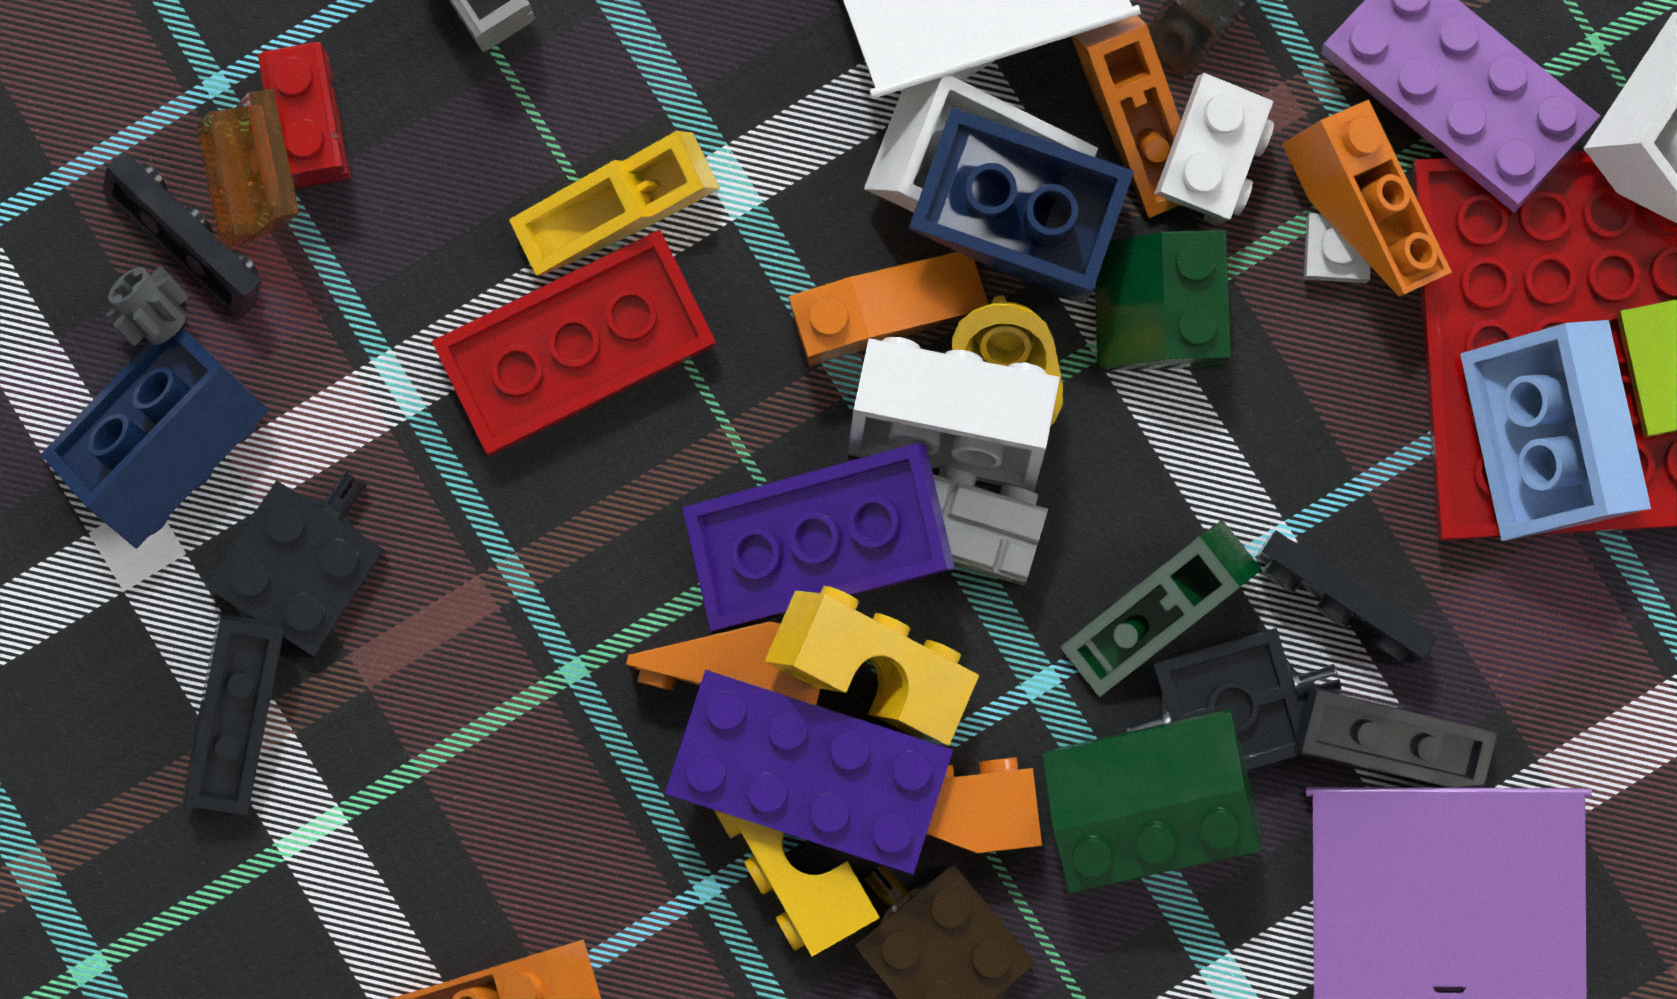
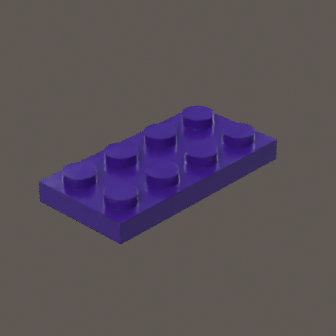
(832, 527)
(809, 771)

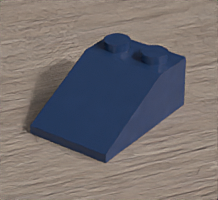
(1021, 204)

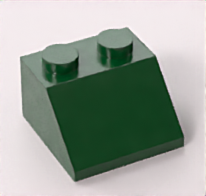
(1163, 302)

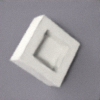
(1330, 255)

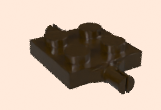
(940, 941)

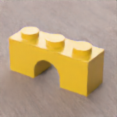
(918, 685)
(817, 907)

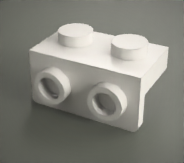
(1215, 149)

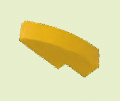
(614, 202)

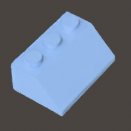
(1555, 429)

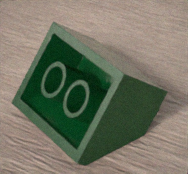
(1151, 801)

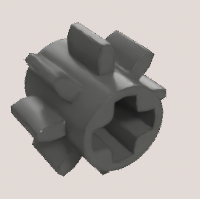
(147, 306)

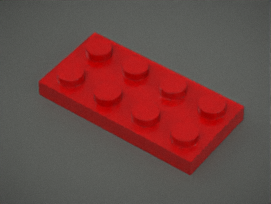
(574, 343)

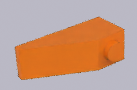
(1133, 102)
(885, 304)

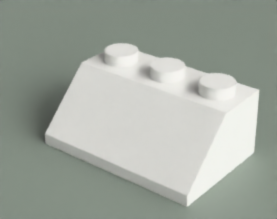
(1639, 132)
(963, 409)

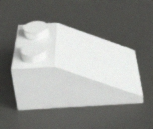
(918, 126)

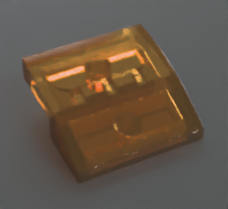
(247, 169)

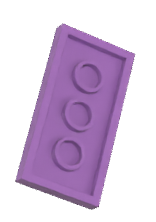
(1463, 91)

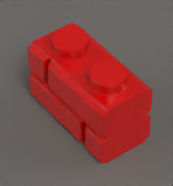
(307, 112)

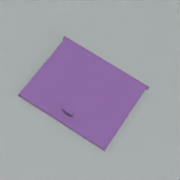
(1449, 893)

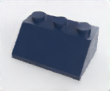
(154, 435)

